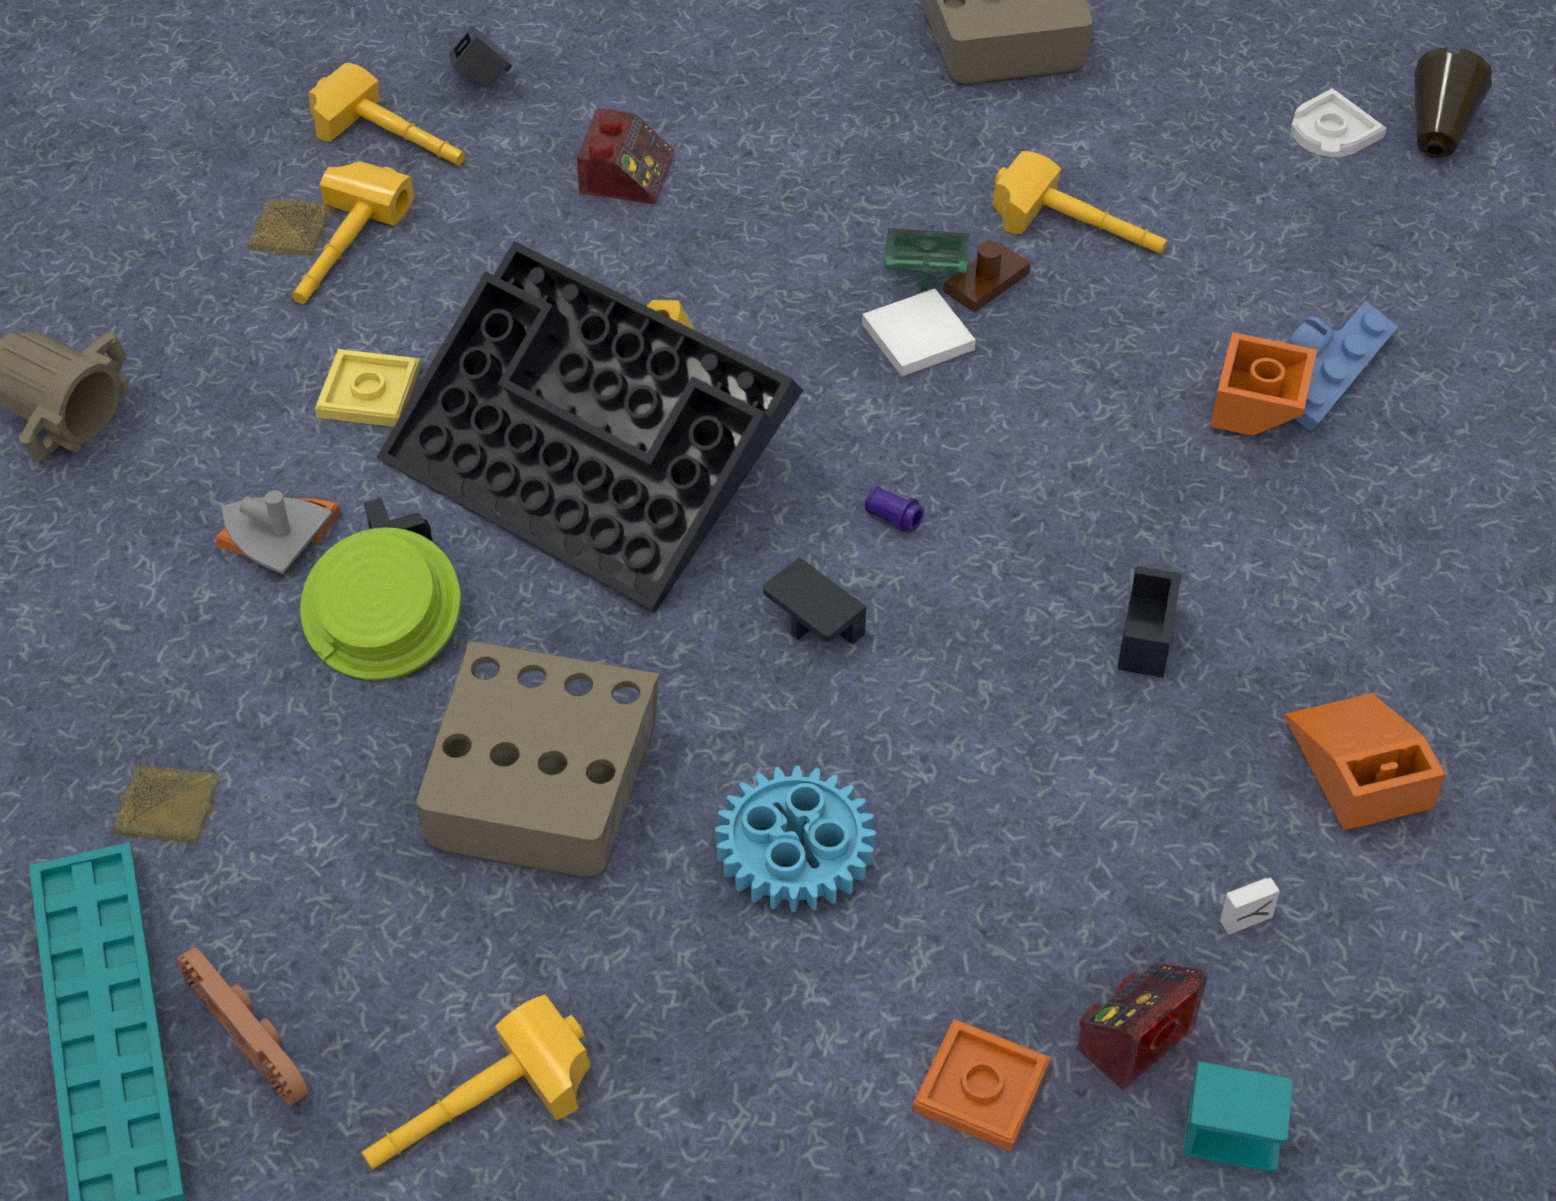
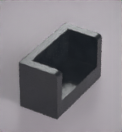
(1149, 621)

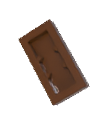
(988, 276)

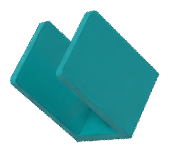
(1237, 1116)

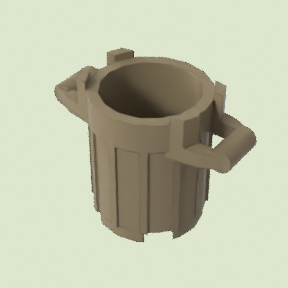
(60, 388)

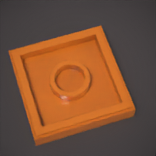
(982, 1085)

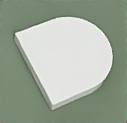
(1334, 125)

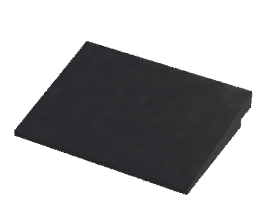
(588, 423)

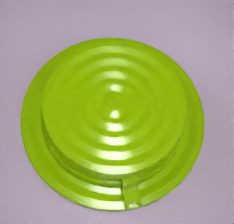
(380, 604)

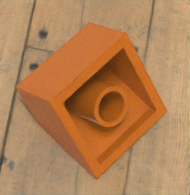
(1262, 384)

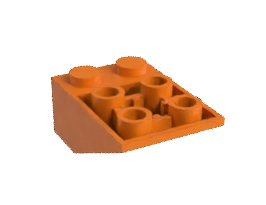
(1367, 760)

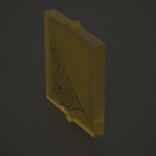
(289, 227)
(166, 804)

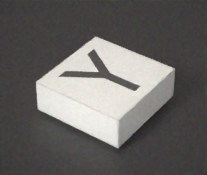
(1249, 905)

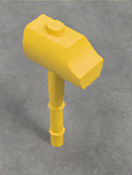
(354, 94)
(1034, 182)
(366, 194)
(538, 1047)

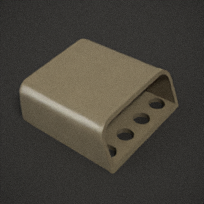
(1009, 37)
(536, 769)

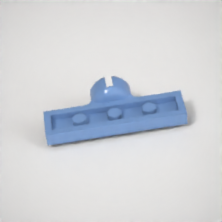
(1339, 356)

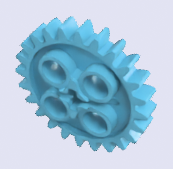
(831, 820)

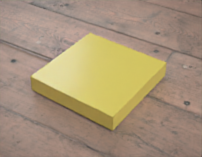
(367, 387)

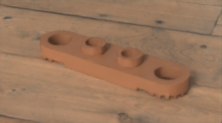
(254, 1037)

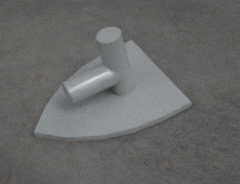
(273, 527)

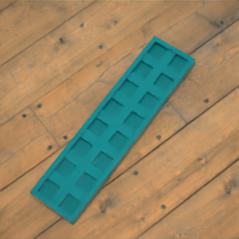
(105, 1030)

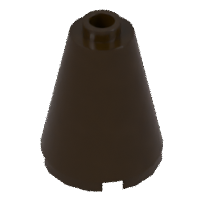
(1448, 97)

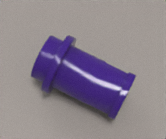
(902, 512)

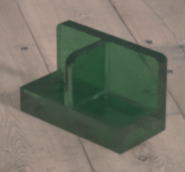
(926, 252)

